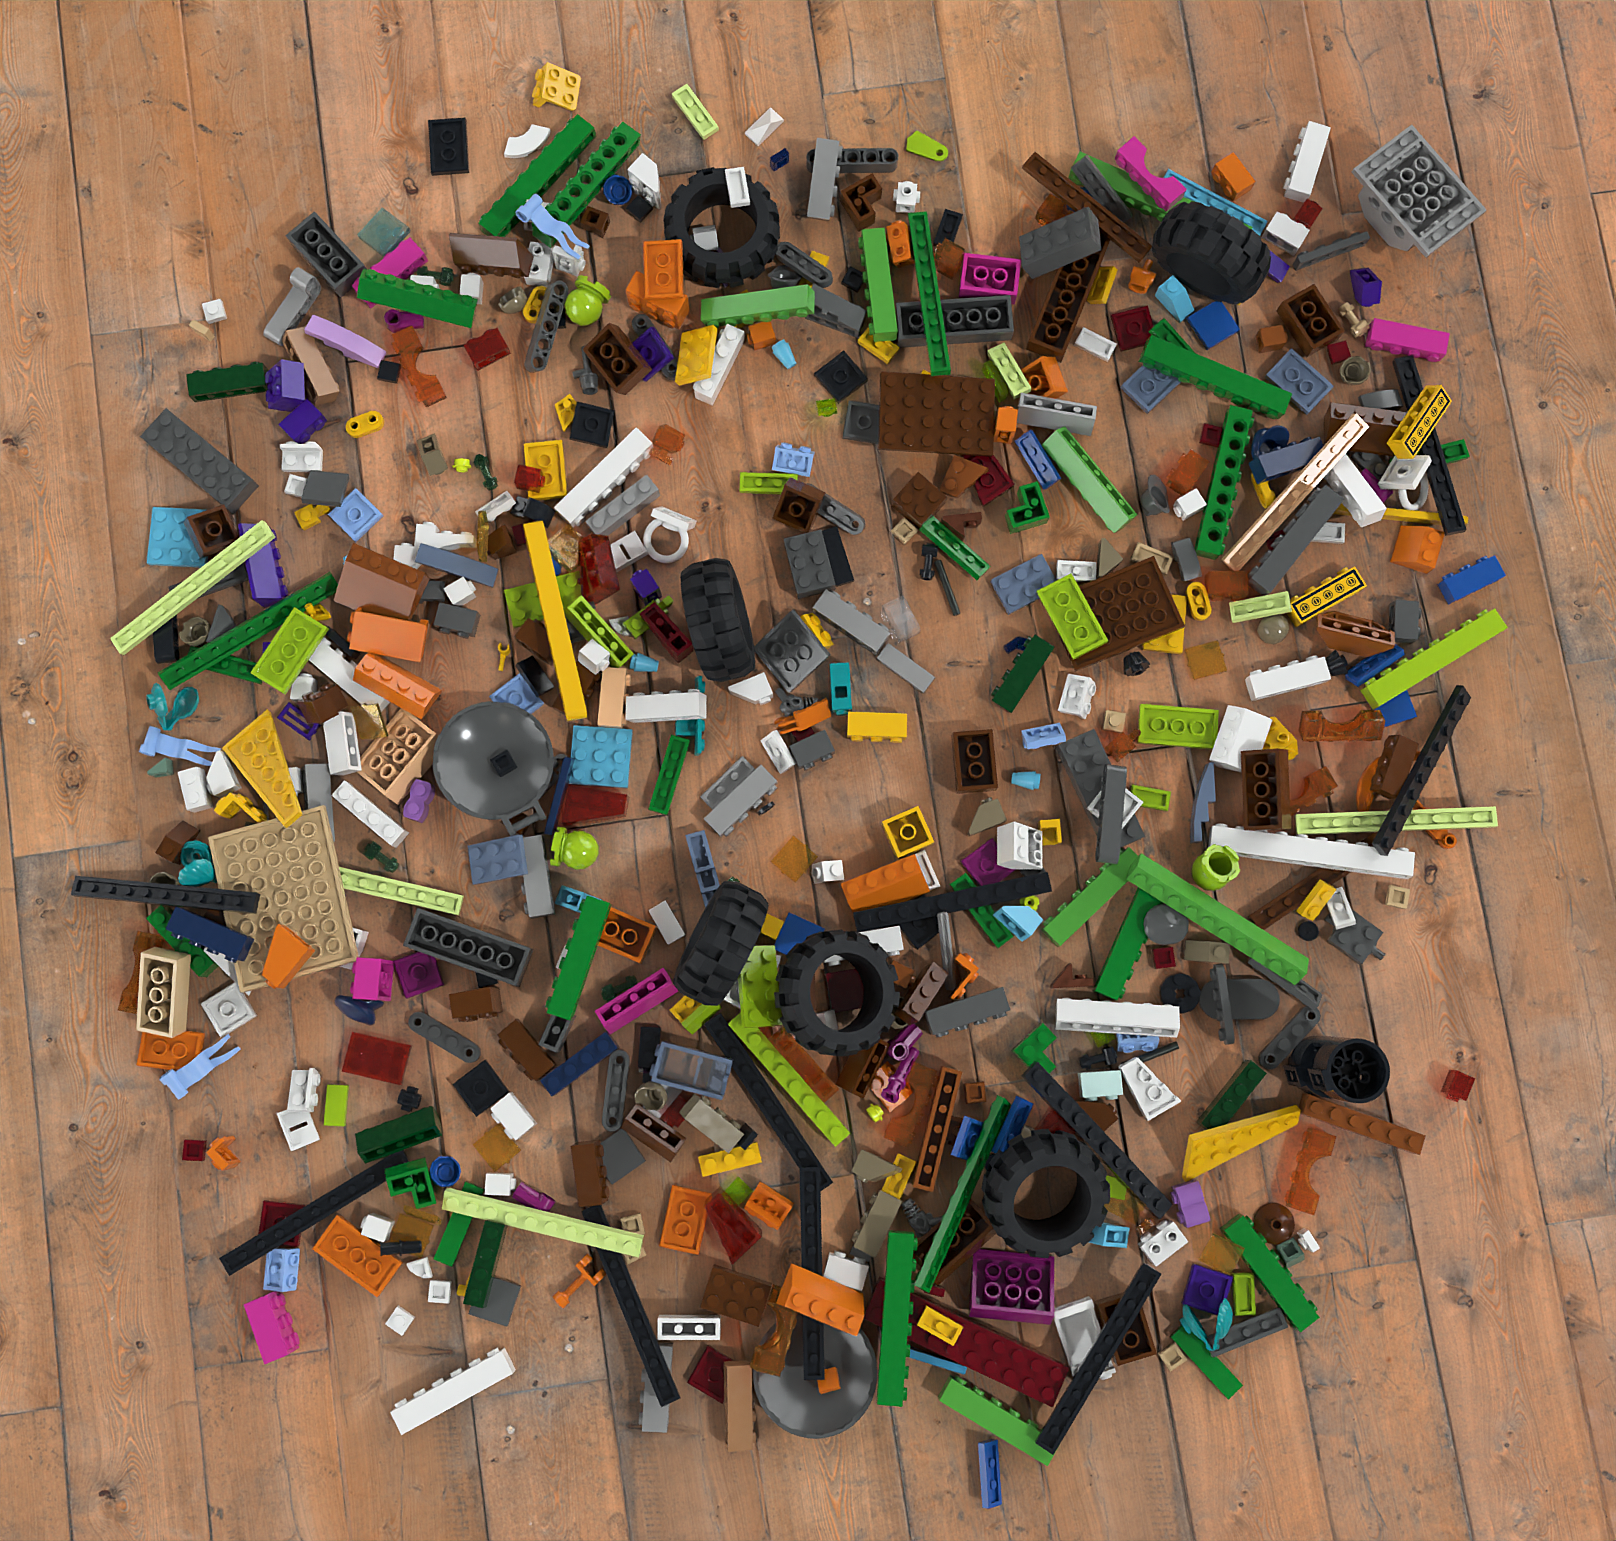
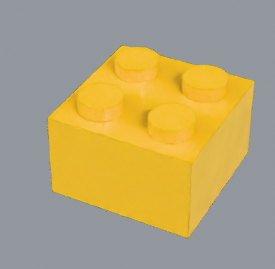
(907, 832)

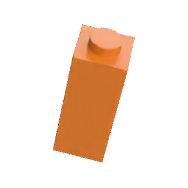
(285, 957)

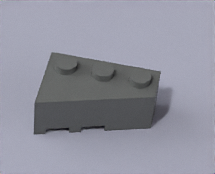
(837, 312)

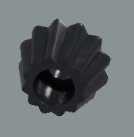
(1135, 664)
(1336, 664)

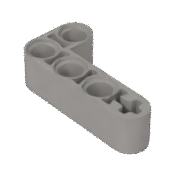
(294, 306)

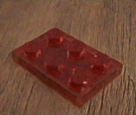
(376, 1058)

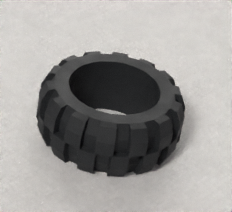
(1211, 252)
(729, 266)
(717, 620)
(721, 943)
(878, 997)
(1070, 1225)

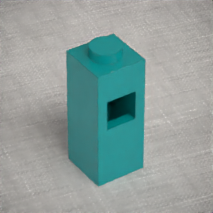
(840, 688)

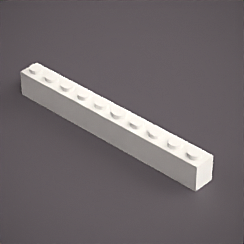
(1313, 852)

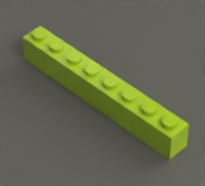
(1433, 659)
(791, 1081)

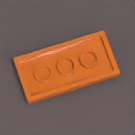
(357, 1255)

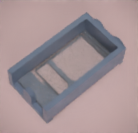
(691, 1070)

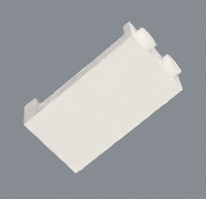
(1078, 1331)

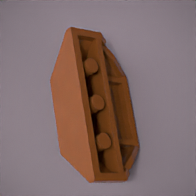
(1354, 634)

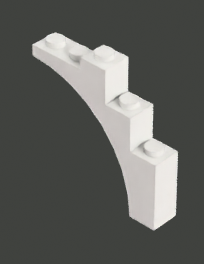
(429, 534)

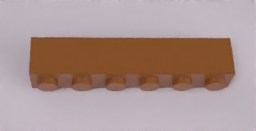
(1361, 1124)
(936, 1129)

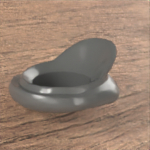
(1165, 925)

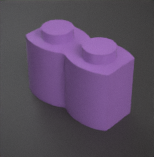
(418, 804)
(1190, 1203)

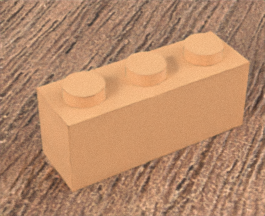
(613, 697)

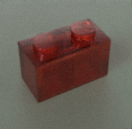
(486, 348)

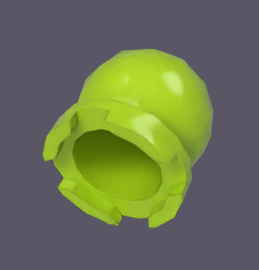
(585, 303)
(575, 849)
(1215, 867)

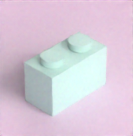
(1100, 1084)

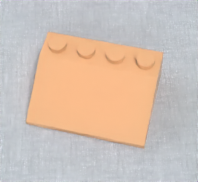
(400, 758)

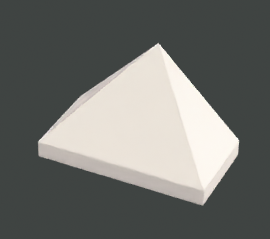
(764, 126)

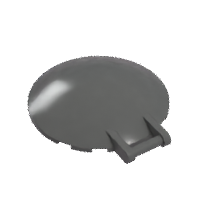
(468, 776)
(797, 1402)

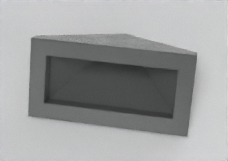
(221, 623)

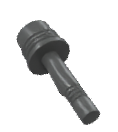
(588, 380)

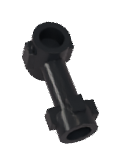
(929, 552)
(1108, 1055)

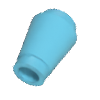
(784, 354)
(643, 663)
(1028, 780)

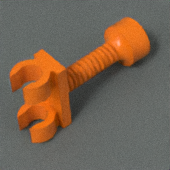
(562, 1298)

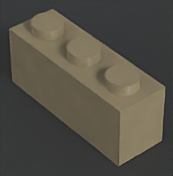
(712, 1122)
(876, 1223)

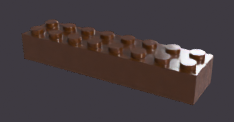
(1065, 304)

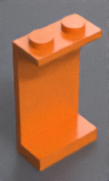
(387, 635)

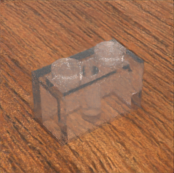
(900, 619)

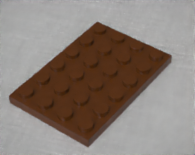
(936, 414)
(1131, 610)

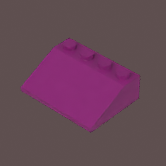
(1012, 1287)

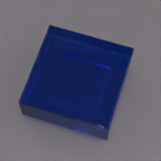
(779, 159)

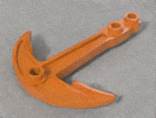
(1364, 799)

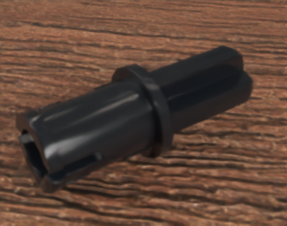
(400, 1247)

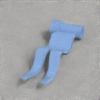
(548, 225)
(173, 747)
(195, 1069)

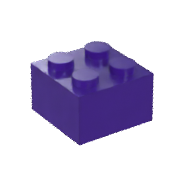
(285, 385)

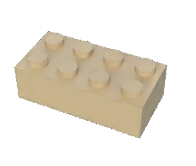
(163, 992)

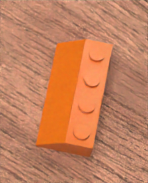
(396, 684)
(886, 885)
(822, 1300)

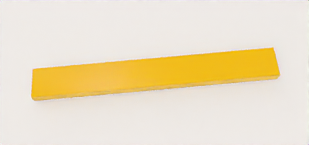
(1403, 515)

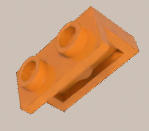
(881, 1081)
(221, 1155)
(768, 1205)

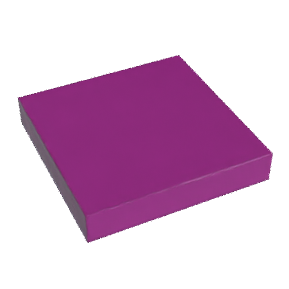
(983, 865)
(418, 974)

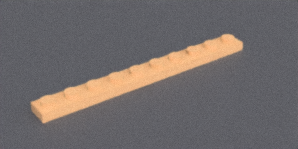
(1295, 492)

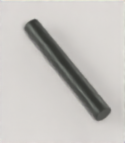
(947, 587)
(1157, 1052)

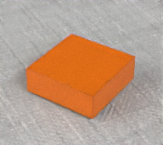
(831, 1381)

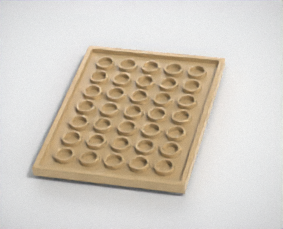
(297, 887)

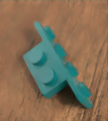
(695, 726)

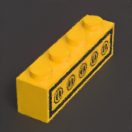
(1419, 422)
(1325, 596)

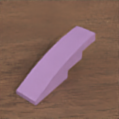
(345, 341)

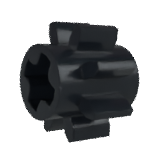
(409, 1098)

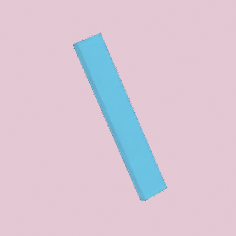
(1208, 198)

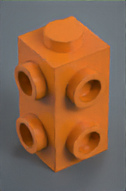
(900, 244)

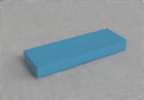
(937, 1360)

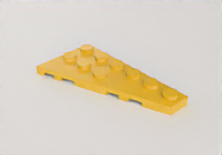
(263, 763)
(1225, 1142)

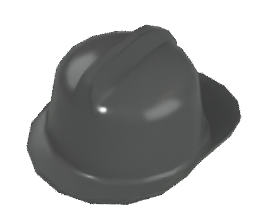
(783, 277)
(1155, 497)

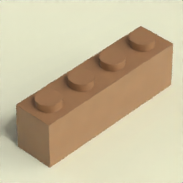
(317, 374)
(738, 1406)

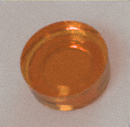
(1145, 1225)

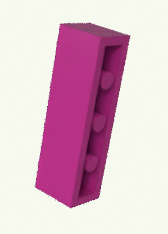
(400, 263)
(1407, 340)
(636, 1001)

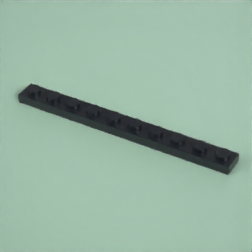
(1437, 472)
(1421, 770)
(166, 894)
(952, 902)
(765, 1097)
(1096, 1140)
(310, 1214)
(811, 1260)
(635, 1315)
(1097, 1358)

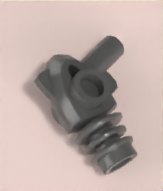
(792, 703)
(919, 1220)

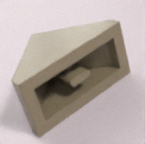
(1107, 558)

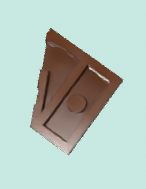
(961, 476)

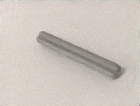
(946, 949)

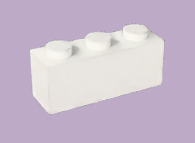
(342, 744)
(689, 1327)

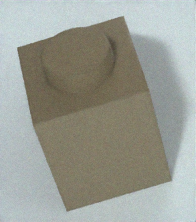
(432, 455)
(987, 816)
(1207, 952)
(873, 1168)

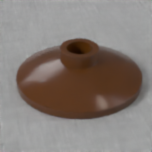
(1264, 1222)

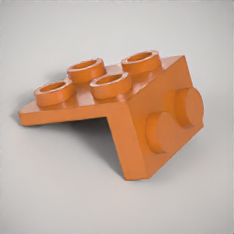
(966, 962)

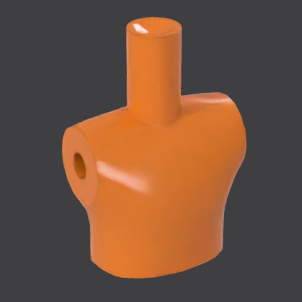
(1142, 278)

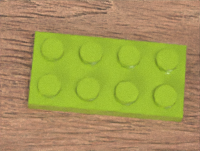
(524, 600)
(1072, 616)
(289, 650)
(1177, 726)
(758, 987)

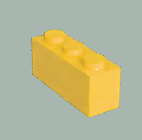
(877, 726)

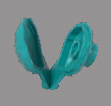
(183, 706)
(197, 869)
(1224, 1321)

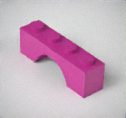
(1163, 190)

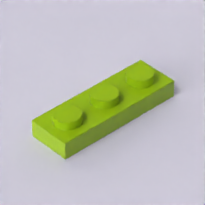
(763, 482)

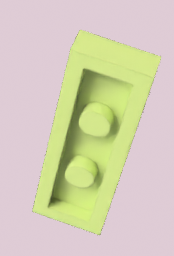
(695, 111)
(1009, 370)
(1260, 607)

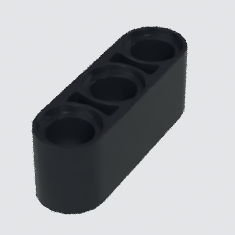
(166, 642)

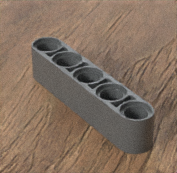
(861, 156)
(540, 333)
(1111, 814)

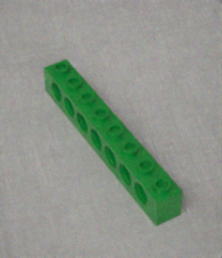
(629, 141)
(1204, 545)

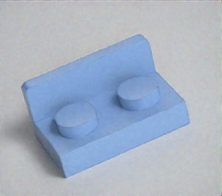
(793, 459)
(1043, 736)
(1129, 1043)
(281, 1269)

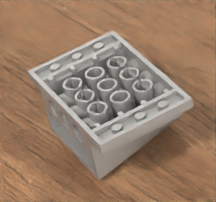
(1414, 195)

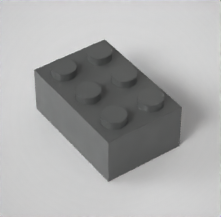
(809, 564)

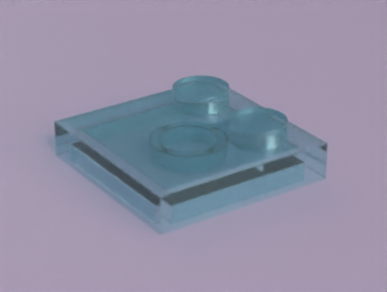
(384, 232)

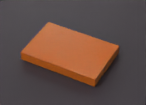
(663, 269)
(169, 1052)
(684, 1220)

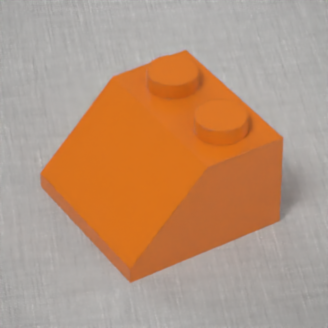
(1045, 378)
(1417, 548)

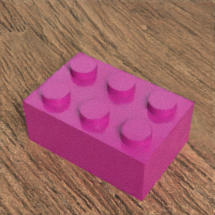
(989, 276)
(372, 979)
(272, 1326)

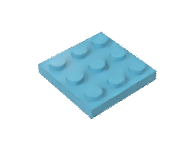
(170, 540)
(601, 756)

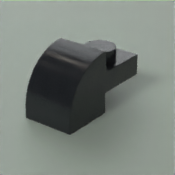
(532, 510)

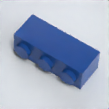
(1471, 579)

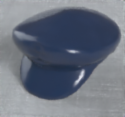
(1269, 438)
(357, 1009)

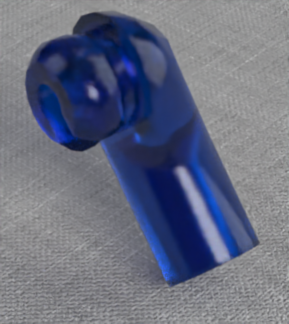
(1016, 643)

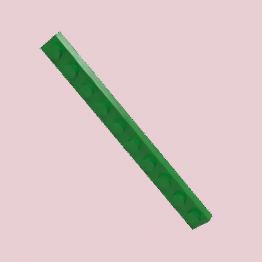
(929, 294)
(247, 632)
(962, 1195)

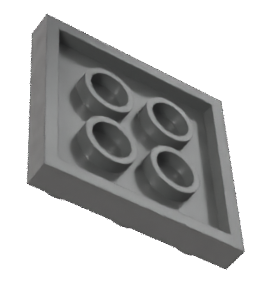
(791, 651)

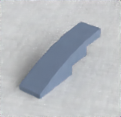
(456, 565)
(1204, 795)
(703, 864)

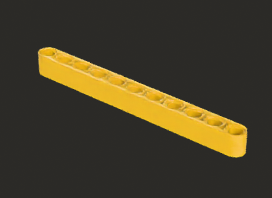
(555, 621)

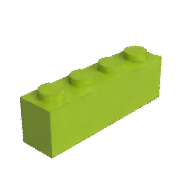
(593, 627)

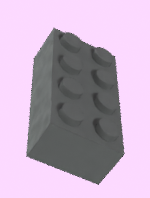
(1060, 243)
(326, 253)
(965, 1011)

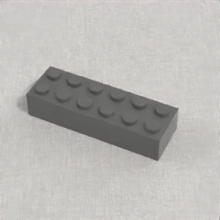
(964, 321)
(199, 461)
(1296, 538)
(1084, 763)
(468, 947)

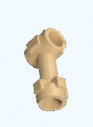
(1358, 327)

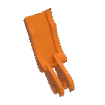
(804, 718)

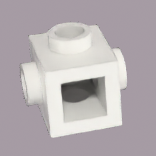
(906, 197)

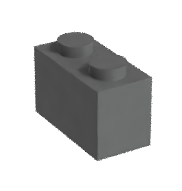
(456, 620)
(1404, 620)
(812, 750)
(556, 1033)

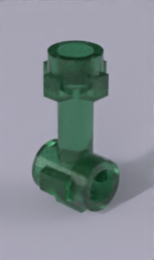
(446, 275)
(482, 463)
(373, 851)
(610, 992)

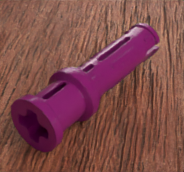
(897, 1080)

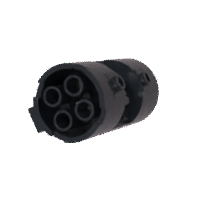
(1333, 1068)

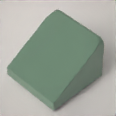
(162, 769)
(1290, 1252)

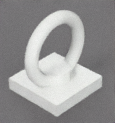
(1407, 474)
(672, 521)

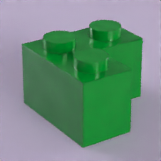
(1031, 512)
(1033, 1045)
(412, 1177)

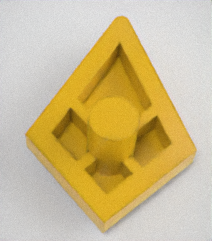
(565, 410)
(317, 612)

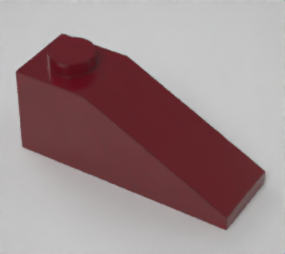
(667, 632)

